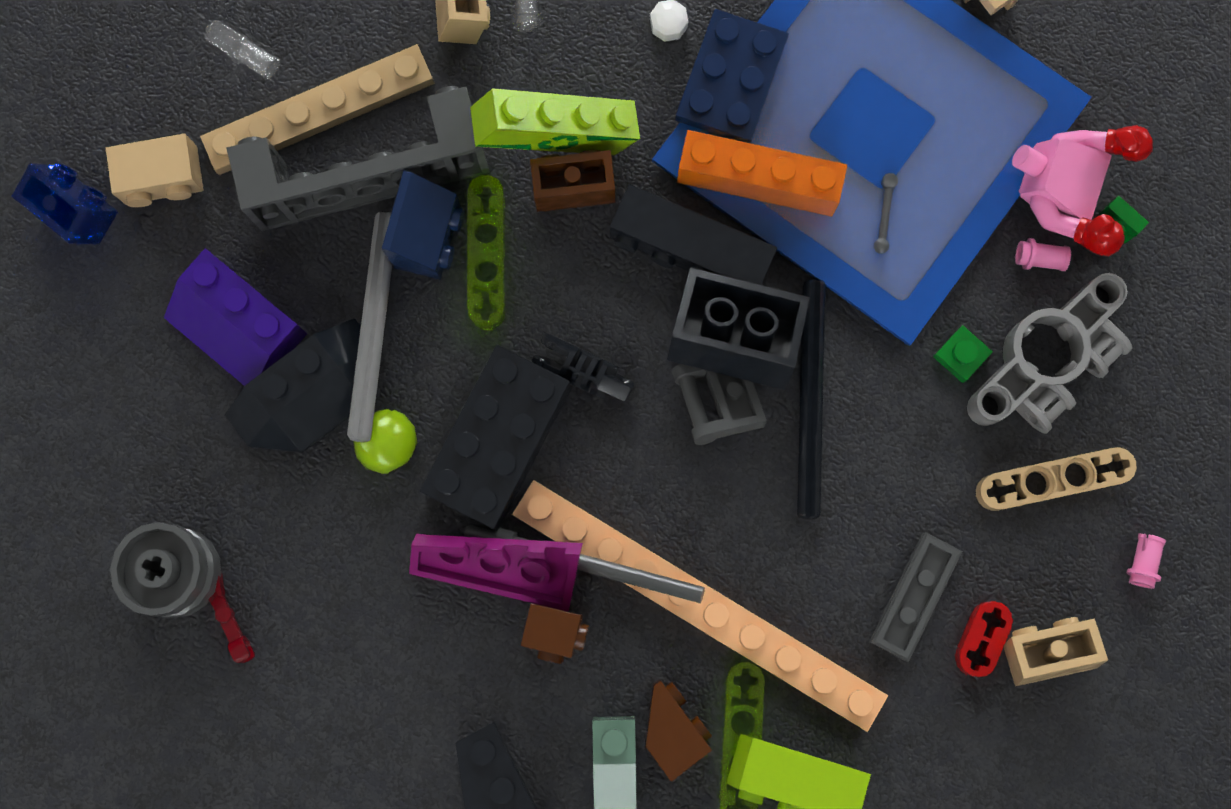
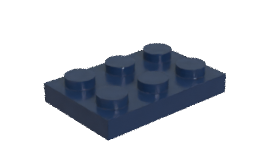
(731, 76)

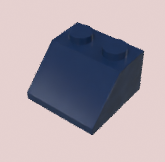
(422, 227)

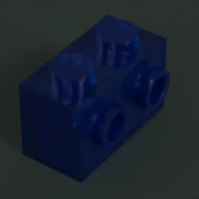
(65, 203)

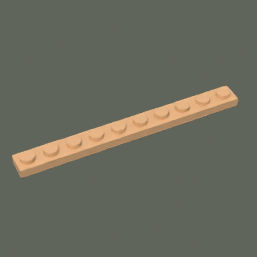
(714, 616)

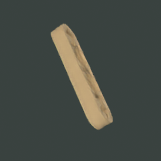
(1055, 478)

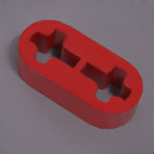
(993, 642)

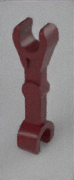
(238, 645)

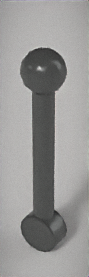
(889, 183)

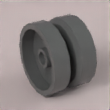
(165, 570)

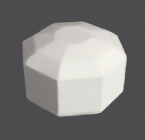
(669, 20)

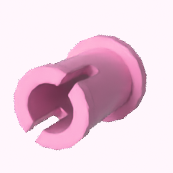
(1041, 255)
(1146, 561)

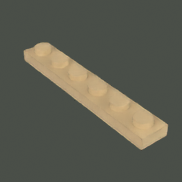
(324, 105)

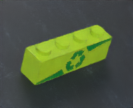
(553, 122)

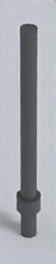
(610, 569)

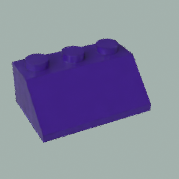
(230, 319)

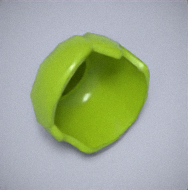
(390, 443)

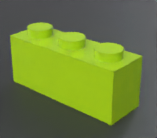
(794, 778)

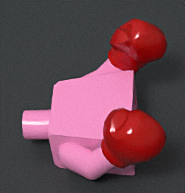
(1067, 178)

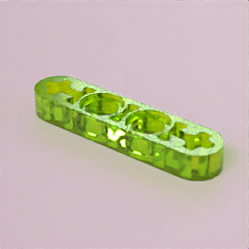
(485, 252)
(729, 737)

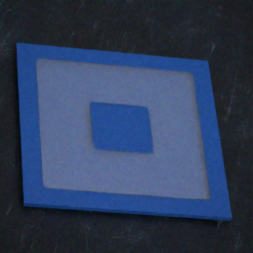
(906, 95)

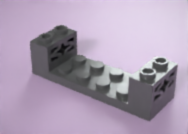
(278, 200)

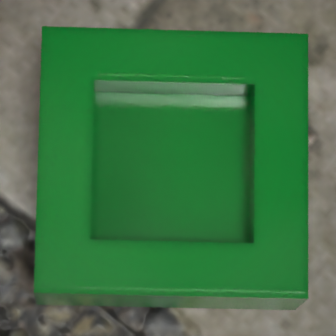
(1126, 216)
(962, 354)

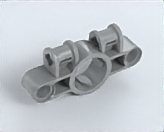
(1088, 331)

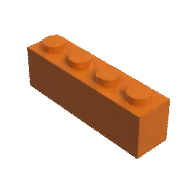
(761, 173)

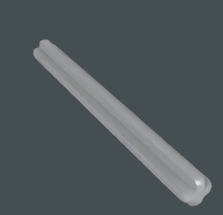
(371, 335)

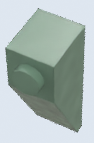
(614, 762)

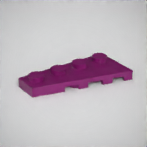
(505, 567)

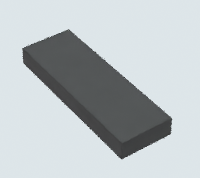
(915, 596)

